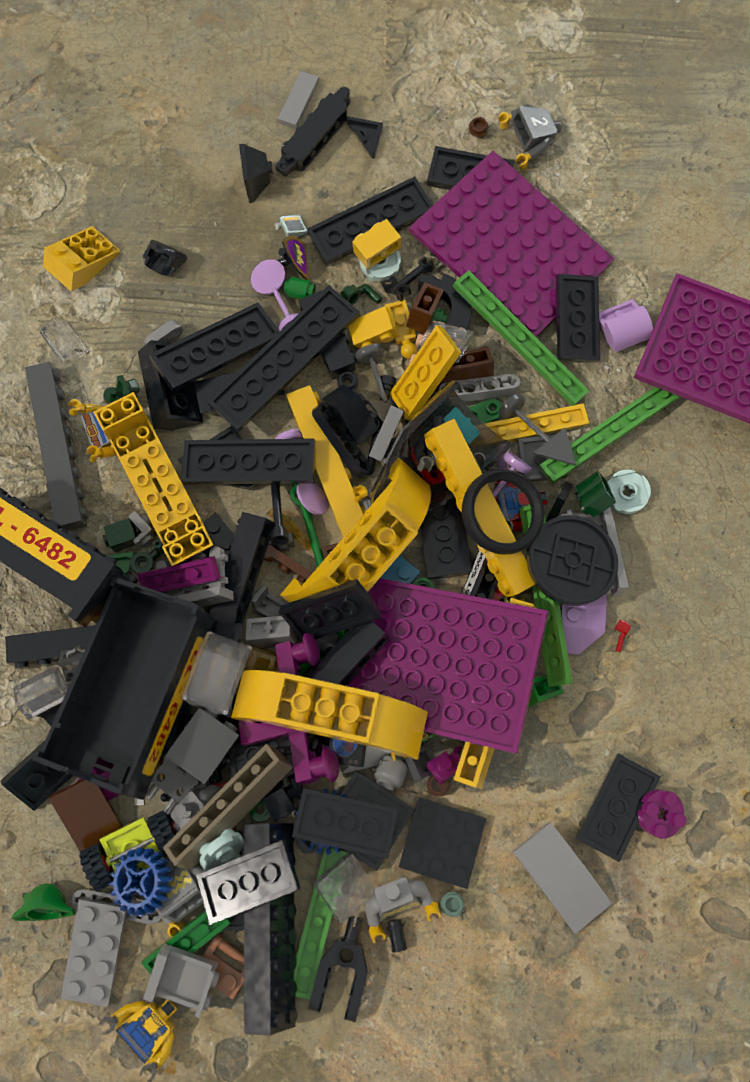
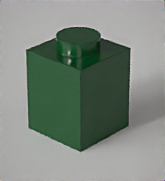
(120, 535)

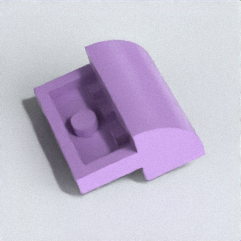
(625, 325)

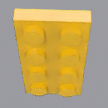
(425, 372)

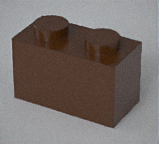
(424, 307)

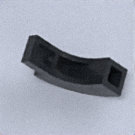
(459, 308)

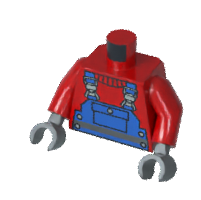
(509, 502)

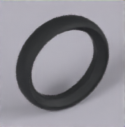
(530, 492)

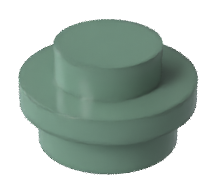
(452, 904)

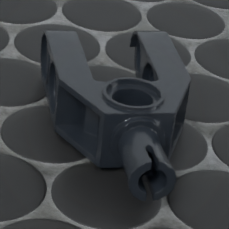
(333, 956)

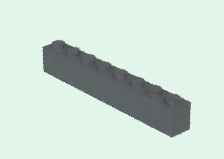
(56, 446)

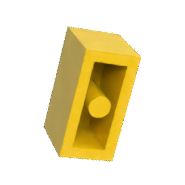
(376, 243)
(374, 328)

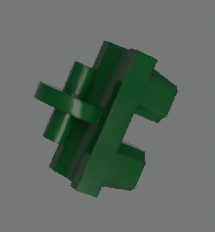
(121, 389)

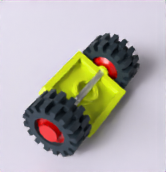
(100, 858)

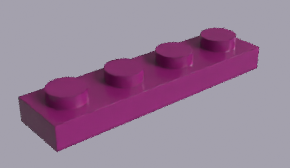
(180, 575)

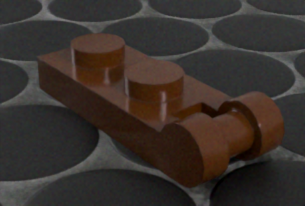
(286, 564)

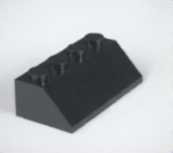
(167, 408)

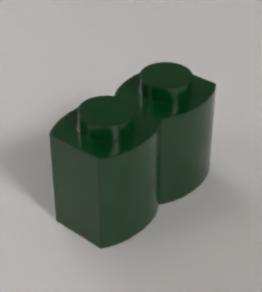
(594, 494)

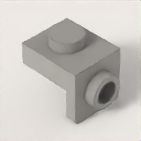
(147, 535)

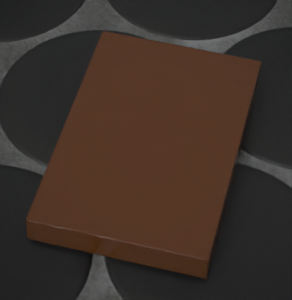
(85, 813)

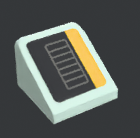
(293, 225)

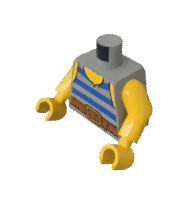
(100, 444)

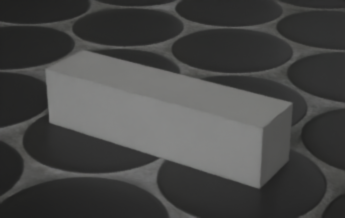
(386, 433)

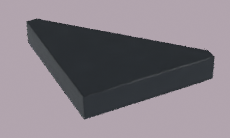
(367, 132)
(565, 491)

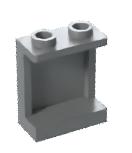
(182, 978)

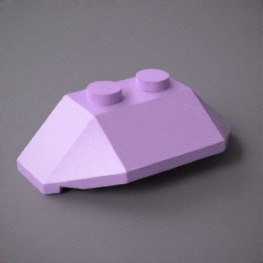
(583, 624)

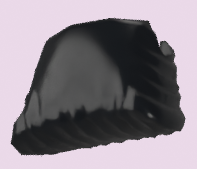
(163, 258)

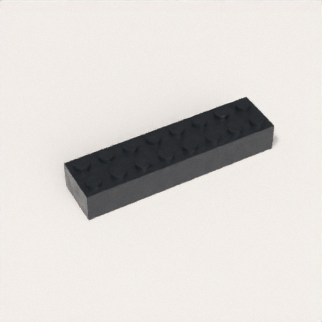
(269, 947)

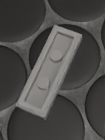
(298, 99)

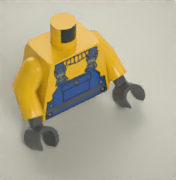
(146, 1031)

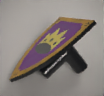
(295, 254)

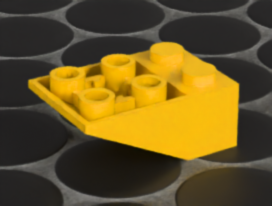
(79, 257)

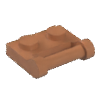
(230, 978)

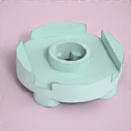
(383, 271)
(634, 482)
(221, 849)

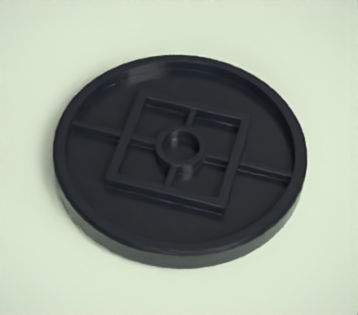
(572, 561)

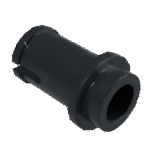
(397, 935)

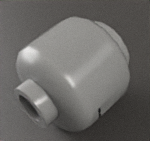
(391, 773)

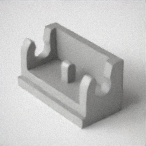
(268, 632)

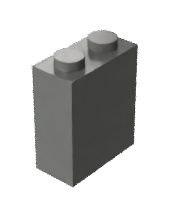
(202, 744)

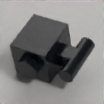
(280, 798)

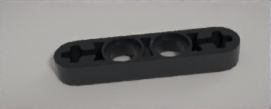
(356, 460)

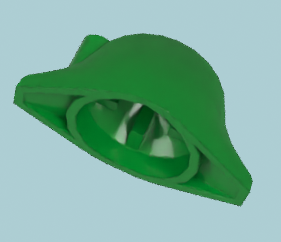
(42, 904)

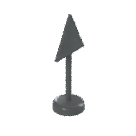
(370, 355)
(556, 448)

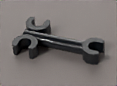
(402, 286)

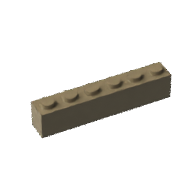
(228, 806)

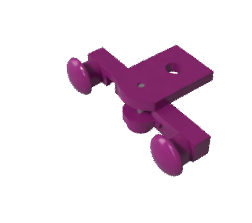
(306, 765)

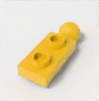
(406, 334)

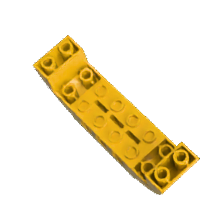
(154, 479)
(374, 538)
(330, 711)

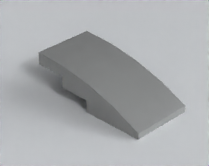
(562, 877)

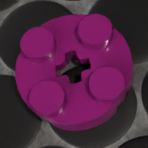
(673, 817)

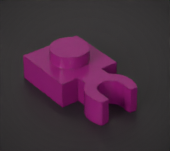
(445, 765)

